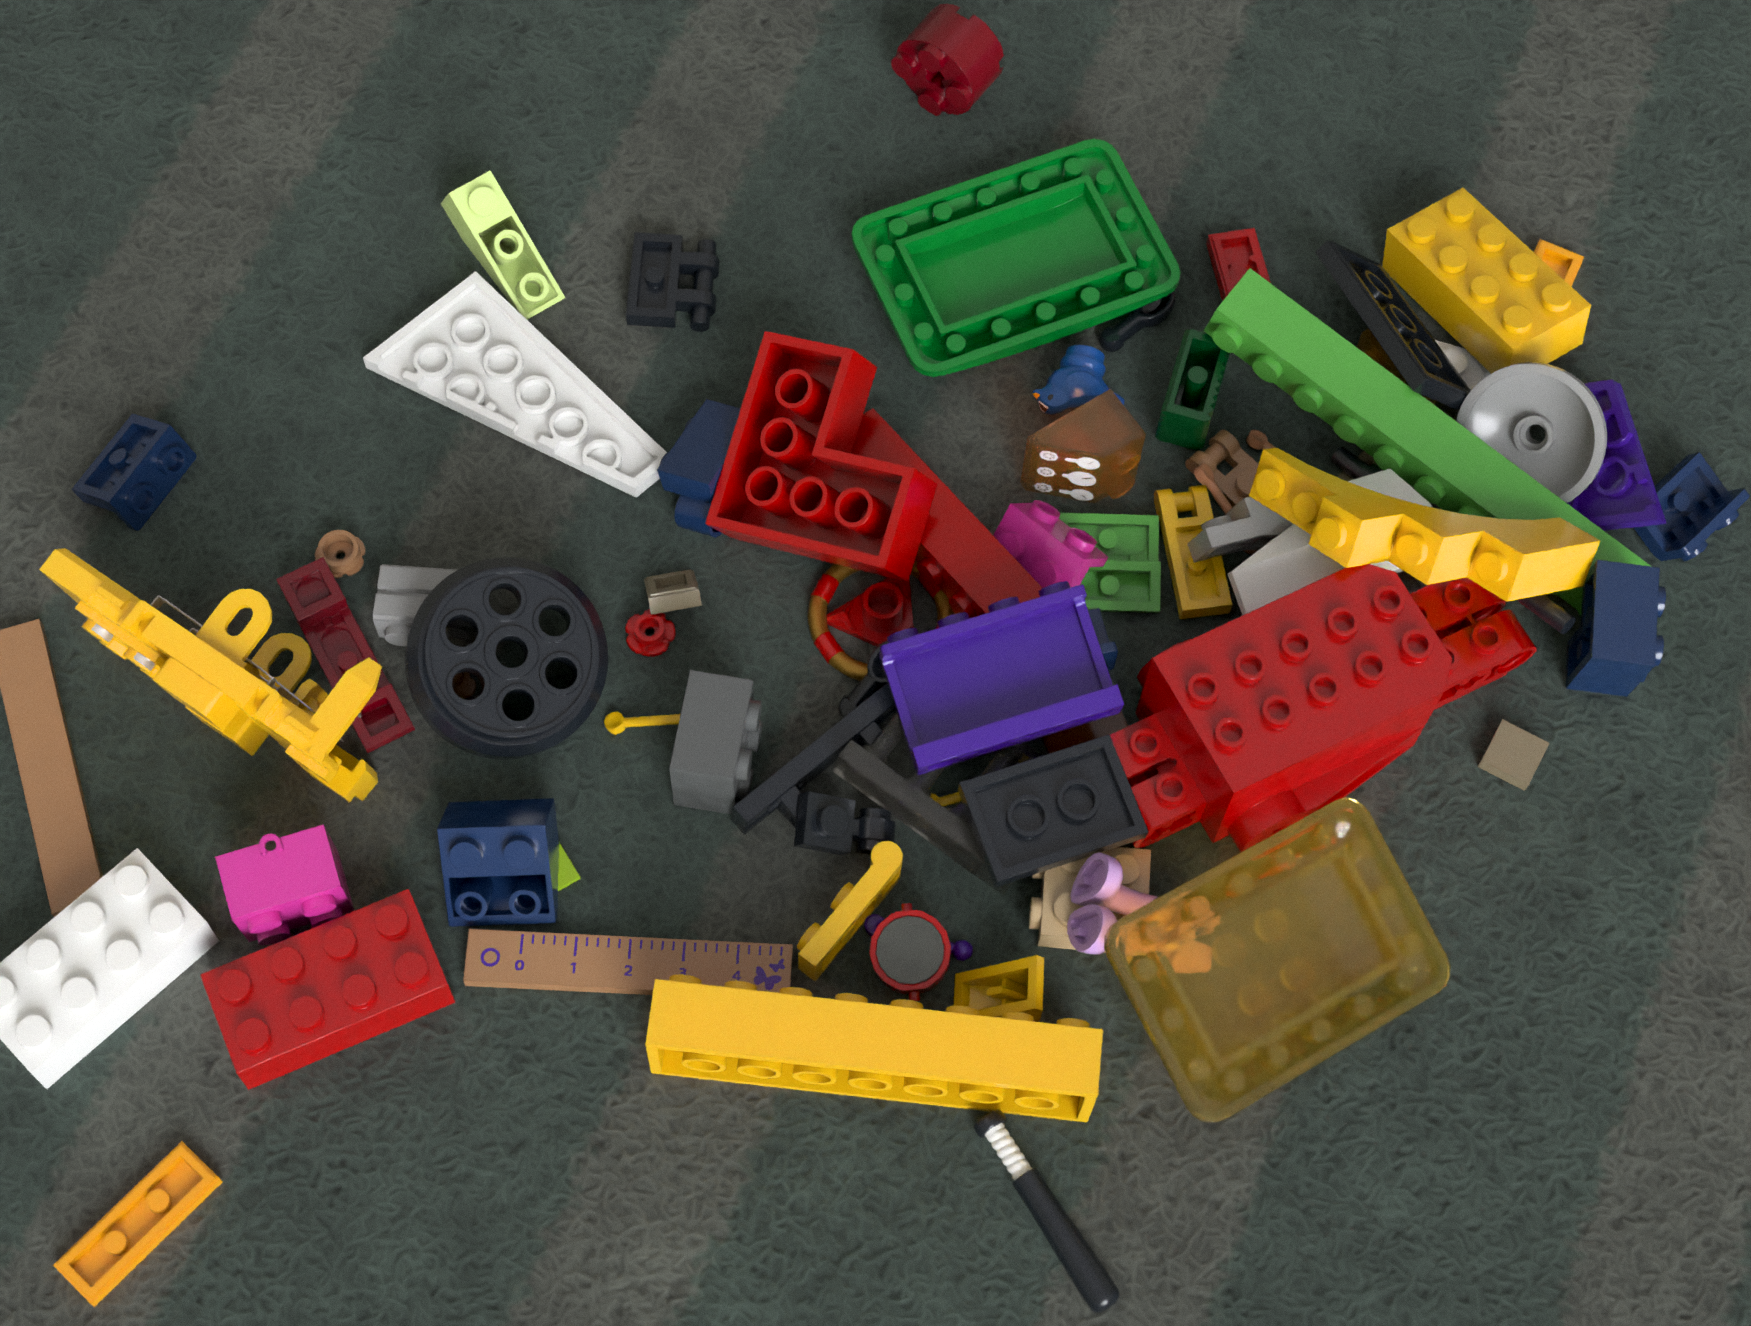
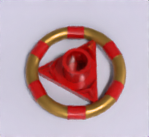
(869, 616)

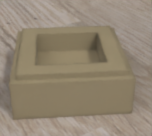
(672, 591)
(1513, 755)

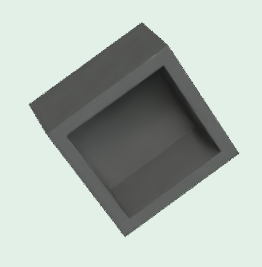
(715, 742)

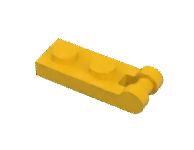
(1198, 586)
(851, 908)

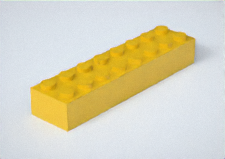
(874, 1048)

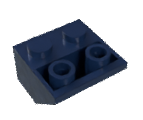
(500, 862)

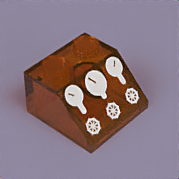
(1085, 452)

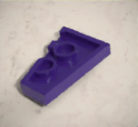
(1623, 488)

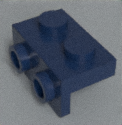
(1693, 508)

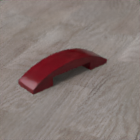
(340, 645)

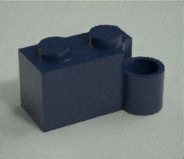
(697, 462)

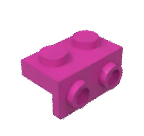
(1047, 545)

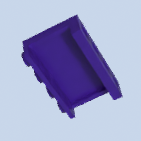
(998, 677)

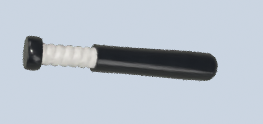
(1060, 1231)

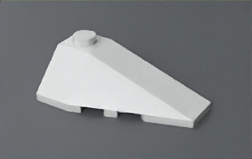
(1291, 563)

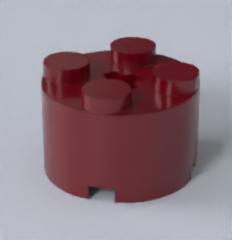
(949, 60)

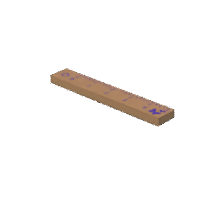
(617, 962)

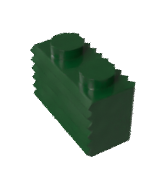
(1192, 391)

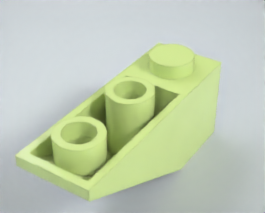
(502, 245)

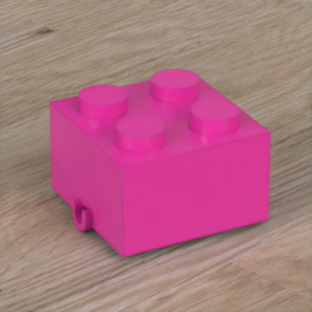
(284, 887)

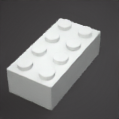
(96, 966)

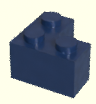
(1617, 629)

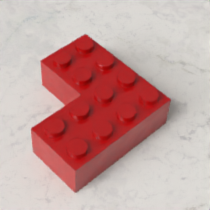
(793, 468)

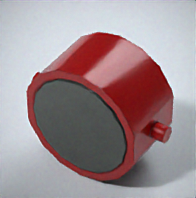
(910, 952)

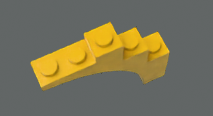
(1429, 543)

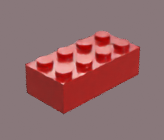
(326, 989)

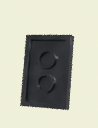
(1052, 810)

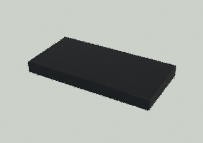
(1395, 325)

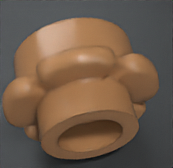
(341, 542)

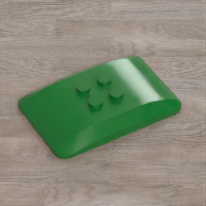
(1015, 258)

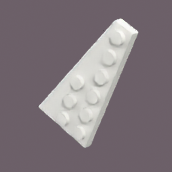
(501, 371)

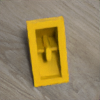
(1003, 988)

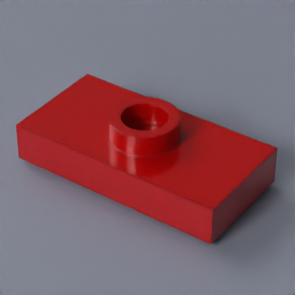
(1233, 255)

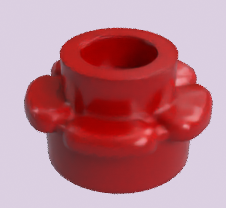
(649, 645)

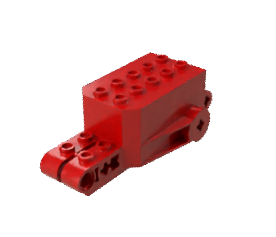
(1305, 699)

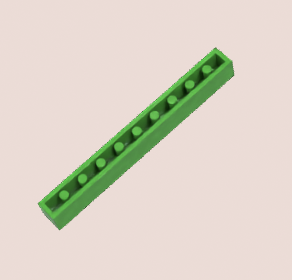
(1386, 416)

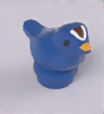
(1075, 381)

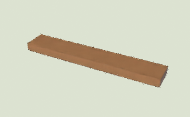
(47, 765)

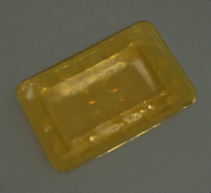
(1276, 959)

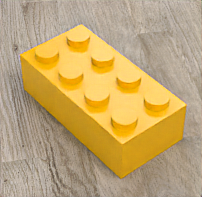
(1484, 284)

